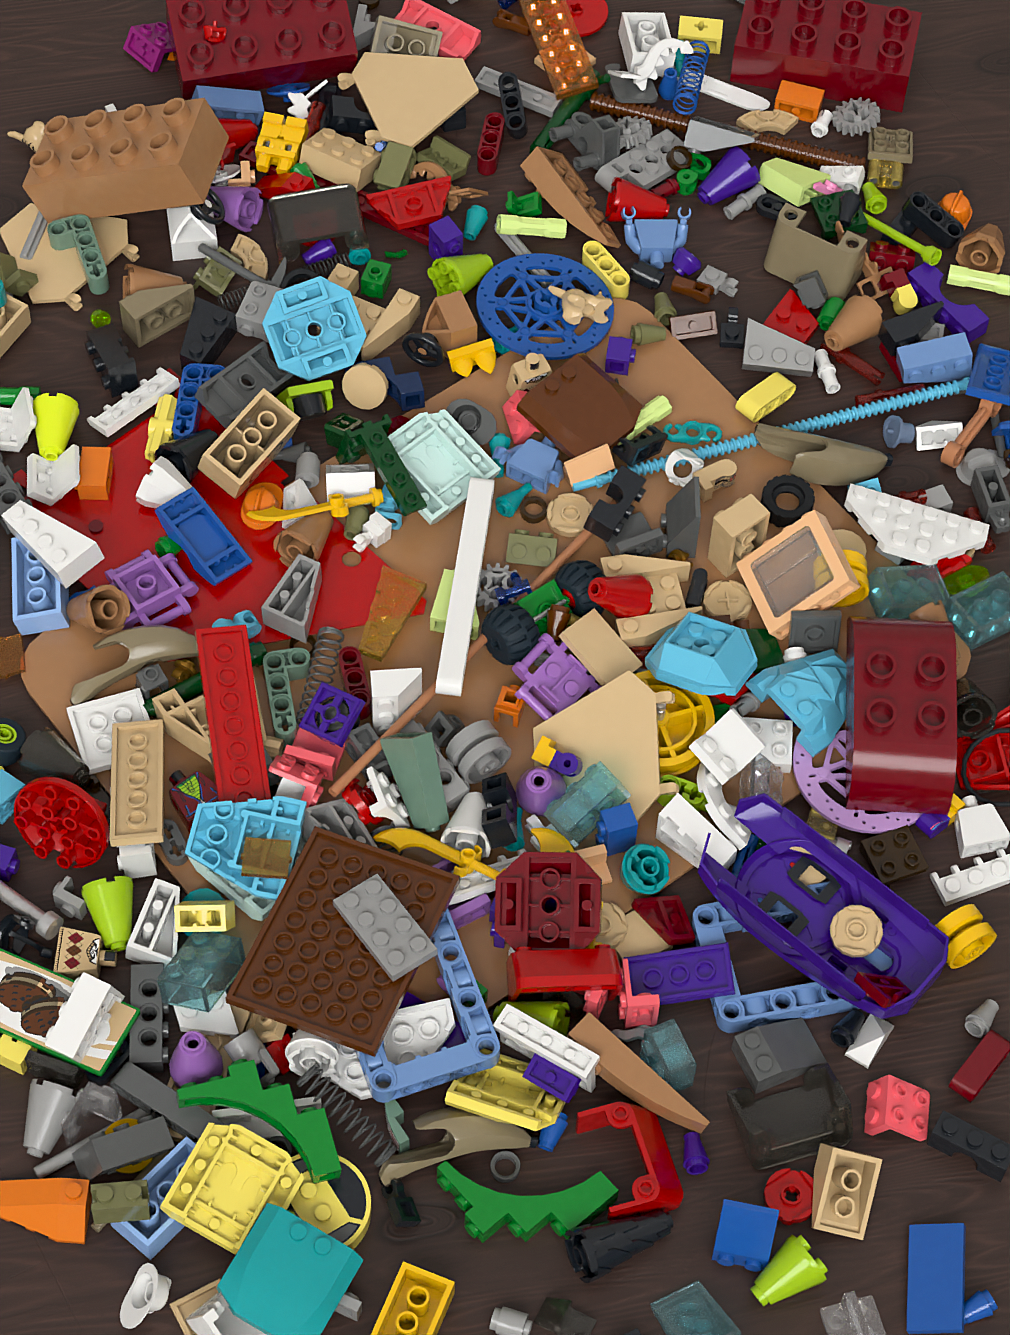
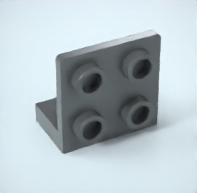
(636, 538)

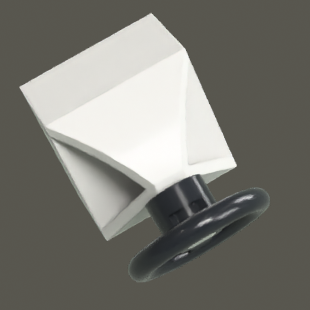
(194, 225)

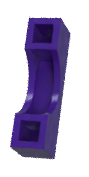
(957, 318)

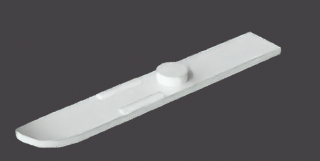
(729, 93)

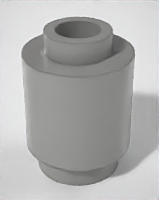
(308, 469)
(510, 1322)

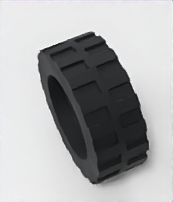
(790, 485)

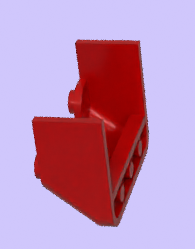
(563, 971)
(661, 1185)

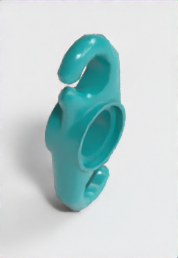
(702, 428)

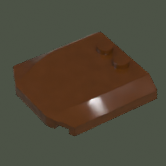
(580, 407)

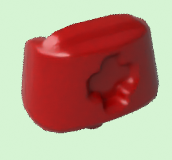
(214, 33)

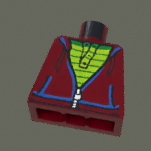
(189, 793)

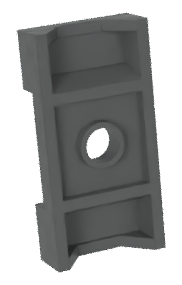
(227, 395)

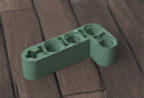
(78, 233)
(282, 698)

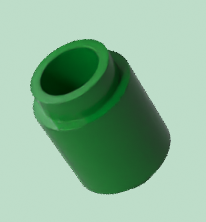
(829, 312)

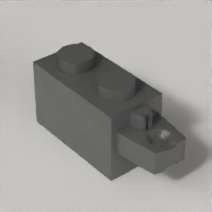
(992, 497)

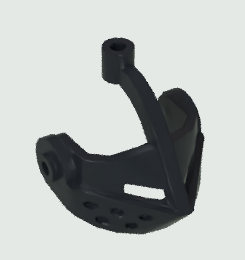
(20, 936)

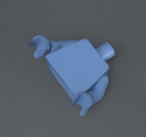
(655, 238)
(532, 463)

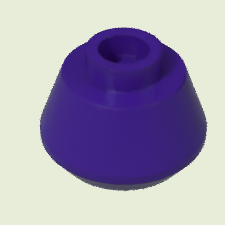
(685, 262)

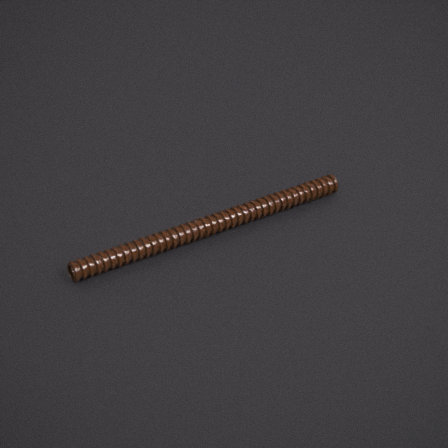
(765, 142)

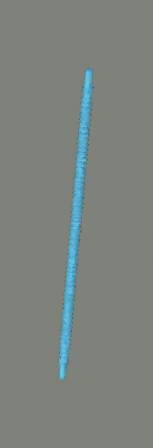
(804, 426)

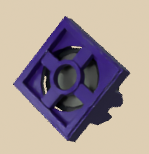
(334, 717)

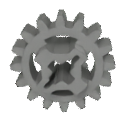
(856, 116)
(634, 131)
(491, 579)

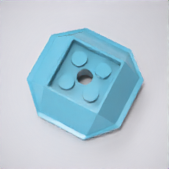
(317, 304)
(703, 656)

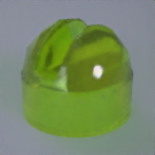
(101, 316)

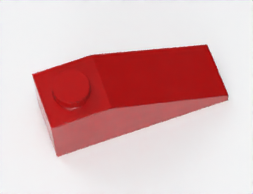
(283, 183)

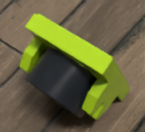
(308, 400)

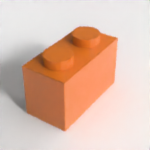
(799, 100)
(95, 473)

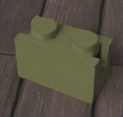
(395, 166)
(120, 1201)

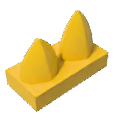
(478, 354)

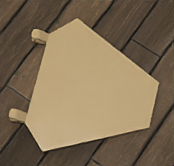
(409, 94)
(61, 271)
(619, 730)

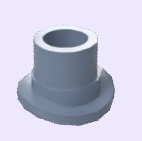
(897, 431)

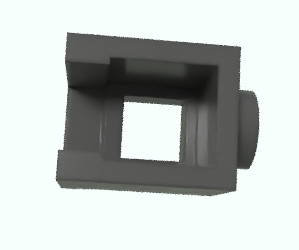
(811, 289)
(149, 679)

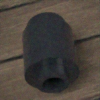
(647, 275)

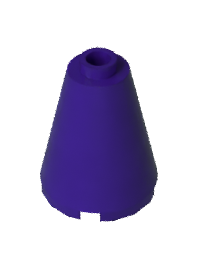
(728, 177)

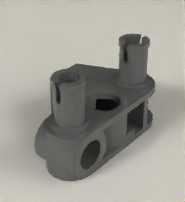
(594, 138)

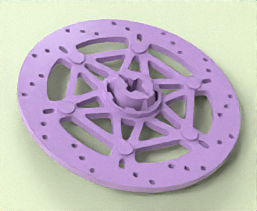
(823, 803)

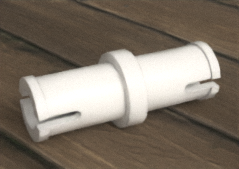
(826, 371)

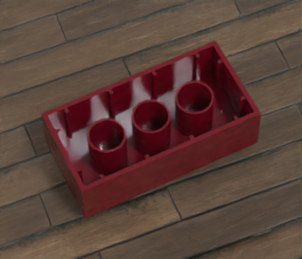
(263, 45)
(828, 45)

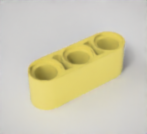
(607, 268)
(765, 397)

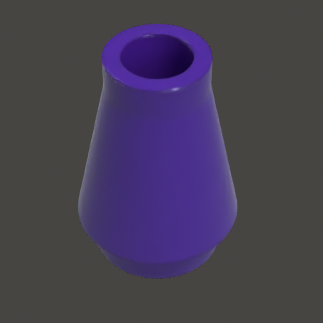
(319, 251)
(694, 1157)

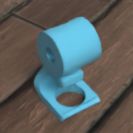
(388, 508)
(242, 618)

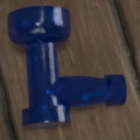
(518, 588)

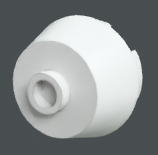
(308, 1049)

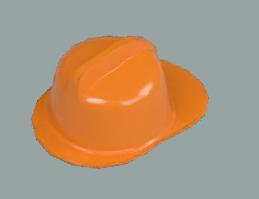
(957, 206)
(259, 498)

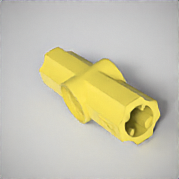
(160, 425)

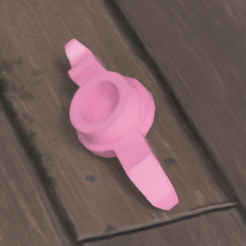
(827, 187)

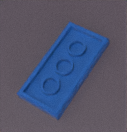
(990, 375)
(936, 1278)

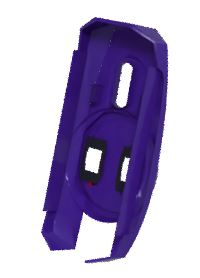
(806, 945)

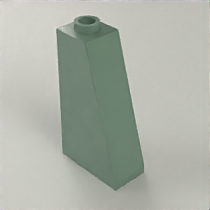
(418, 777)

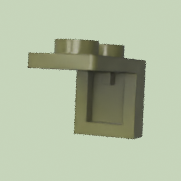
(15, 280)

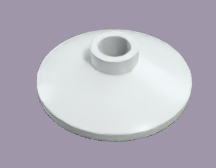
(222, 176)

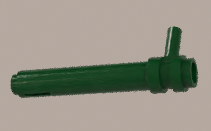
(564, 112)
(192, 686)

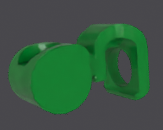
(689, 178)

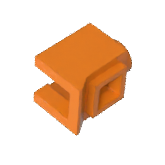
(502, 706)

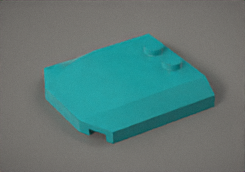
(287, 1275)

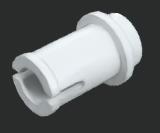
(820, 126)

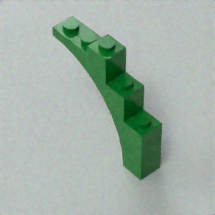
(275, 1105)
(526, 1214)

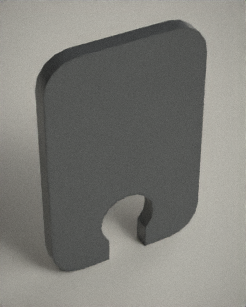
(627, 92)

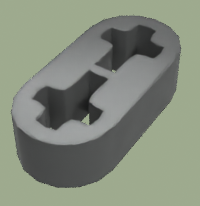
(176, 840)

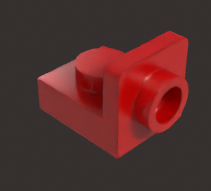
(277, 1052)

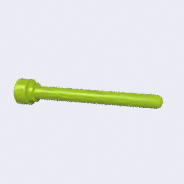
(930, 254)

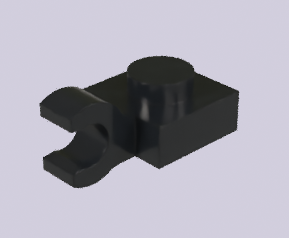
(732, 333)
(401, 1207)

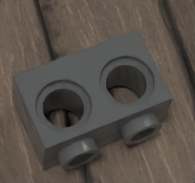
(359, 742)

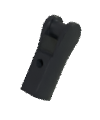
(697, 588)

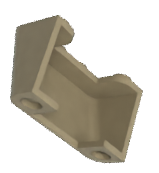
(799, 253)

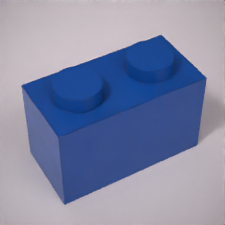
(617, 829)

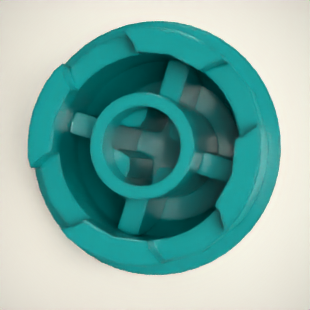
(645, 869)

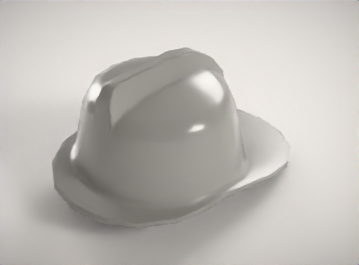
(979, 458)

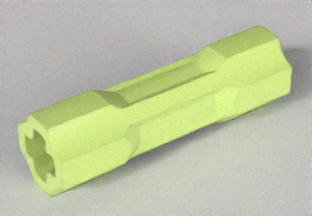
(531, 226)
(977, 279)
(651, 413)

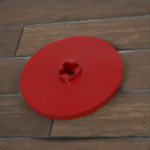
(588, 15)

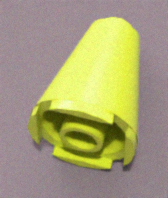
(54, 424)

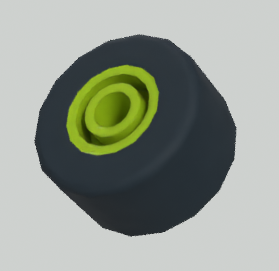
(11, 740)

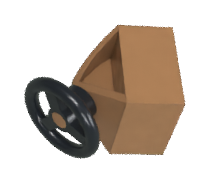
(445, 328)

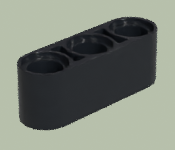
(510, 96)
(932, 219)

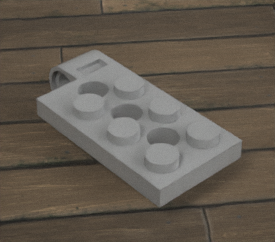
(636, 159)

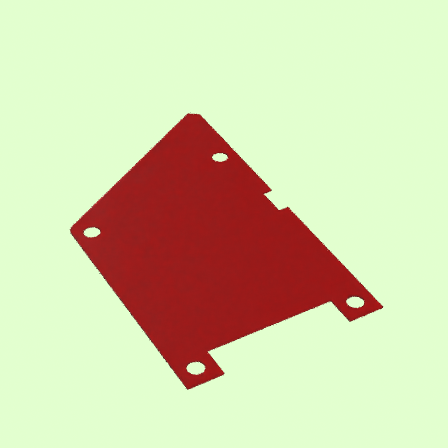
(133, 528)

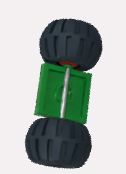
(516, 627)

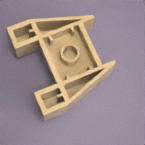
(380, 324)
(667, 597)
(188, 720)

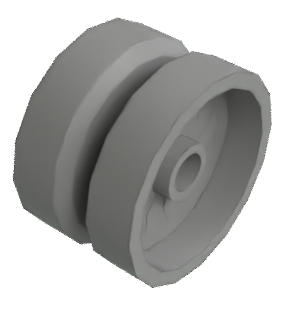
(478, 751)

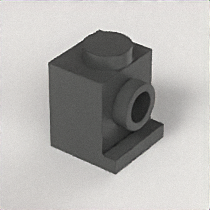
(447, 724)

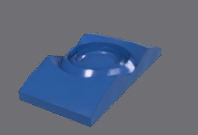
(202, 537)

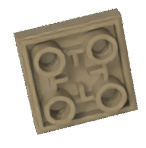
(890, 145)

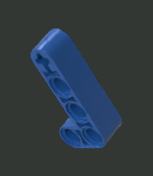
(188, 407)

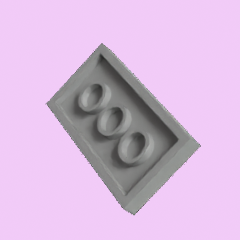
(385, 927)

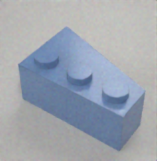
(232, 102)
(935, 360)

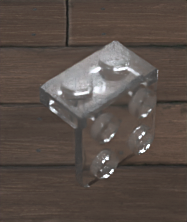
(88, 1101)

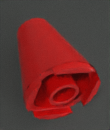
(239, 131)
(627, 194)
(622, 594)

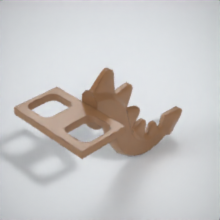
(436, 171)
(869, 268)

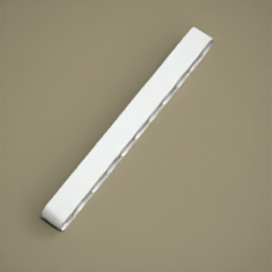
(465, 587)

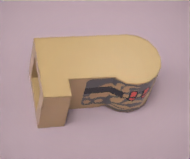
(715, 476)

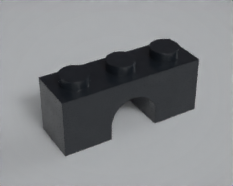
(345, 117)
(606, 518)
(500, 817)
(956, 1135)

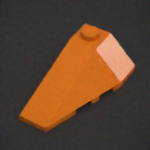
(48, 1206)

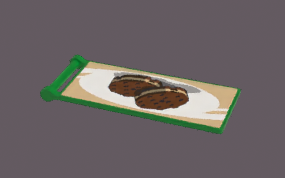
(32, 1005)

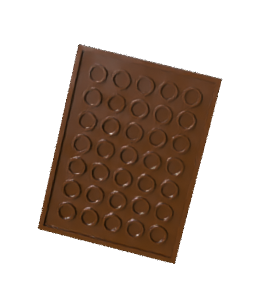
(311, 964)

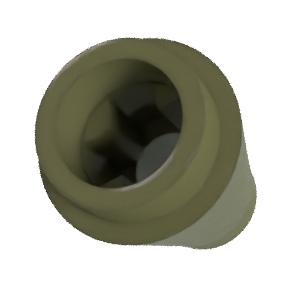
(663, 308)
(647, 334)
(355, 520)

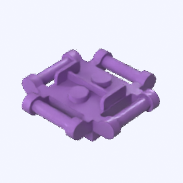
(152, 588)
(555, 682)

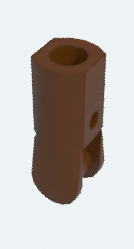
(511, 22)
(695, 290)

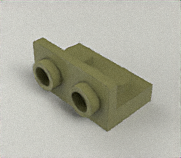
(214, 276)

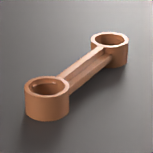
(955, 451)

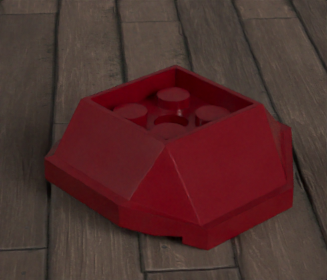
(528, 885)

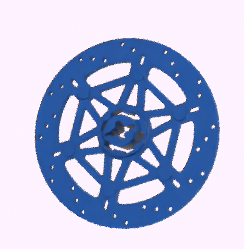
(544, 306)

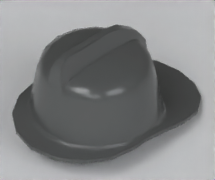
(474, 420)

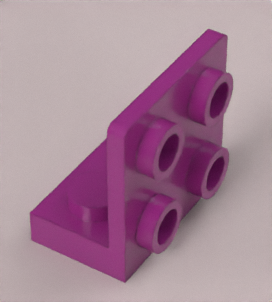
(148, 44)

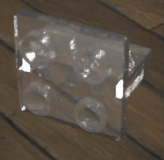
(761, 777)
(852, 1316)

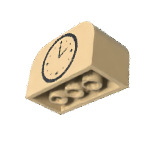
(249, 444)

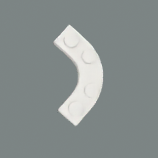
(720, 810)

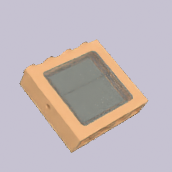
(797, 572)

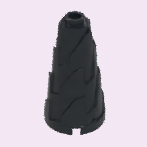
(607, 1244)

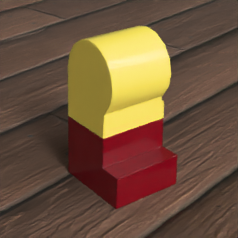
(899, 290)

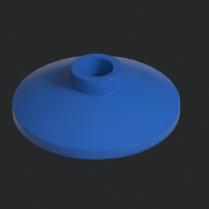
(283, 90)

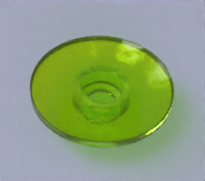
(965, 578)

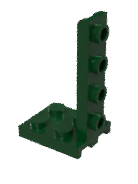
(373, 440)

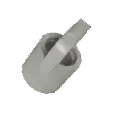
(250, 1047)

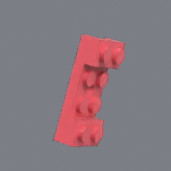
(457, 38)

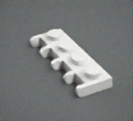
(134, 403)
(973, 880)
(478, 883)

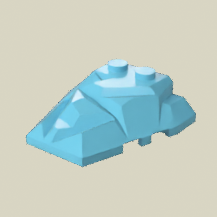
(809, 693)
(220, 836)

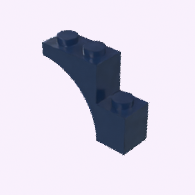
(403, 388)

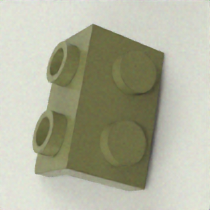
(447, 156)
(531, 549)

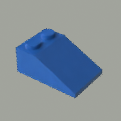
(745, 1235)

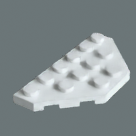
(912, 528)
(412, 1033)

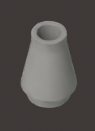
(981, 1019)

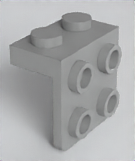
(254, 309)

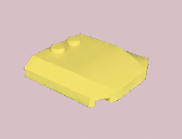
(505, 1096)
(230, 1183)

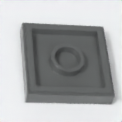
(815, 630)

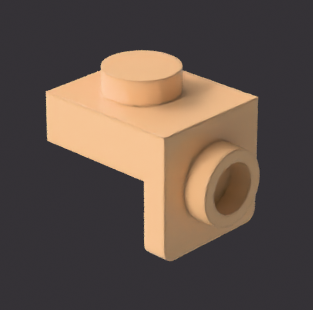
(247, 176)

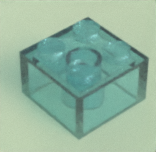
(668, 1055)

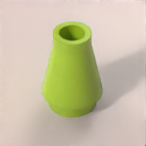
(874, 199)

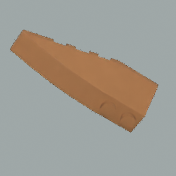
(567, 194)
(633, 1076)

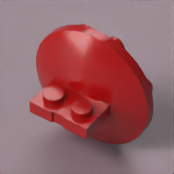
(62, 818)

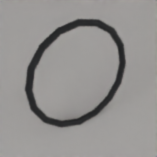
(964, 767)

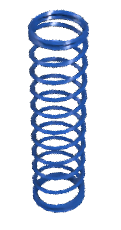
(688, 95)

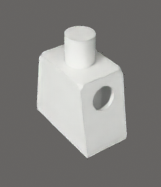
(979, 829)

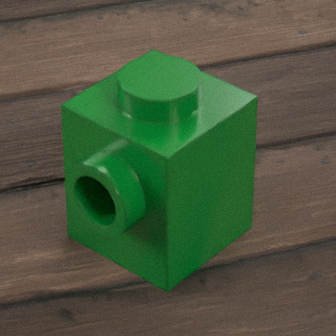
(376, 279)

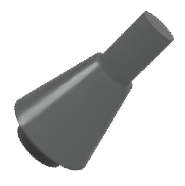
(293, 452)

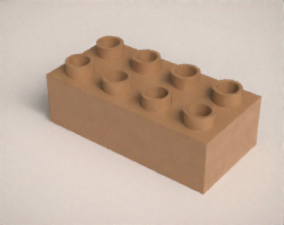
(126, 160)

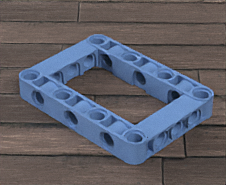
(760, 1008)
(451, 1062)

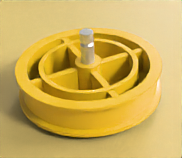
(679, 725)

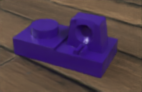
(552, 1078)

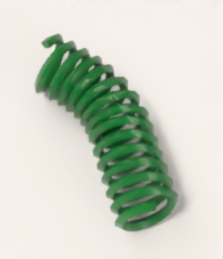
(395, 254)

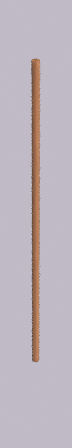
(413, 710)

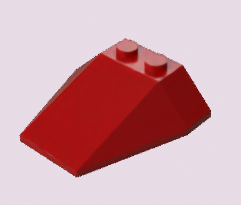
(990, 760)

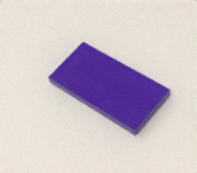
(683, 973)

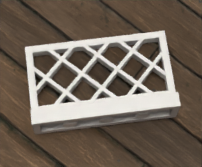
(533, 1037)

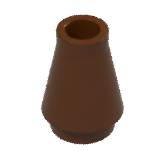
(557, 620)

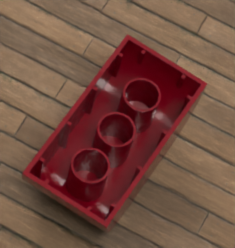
(900, 715)

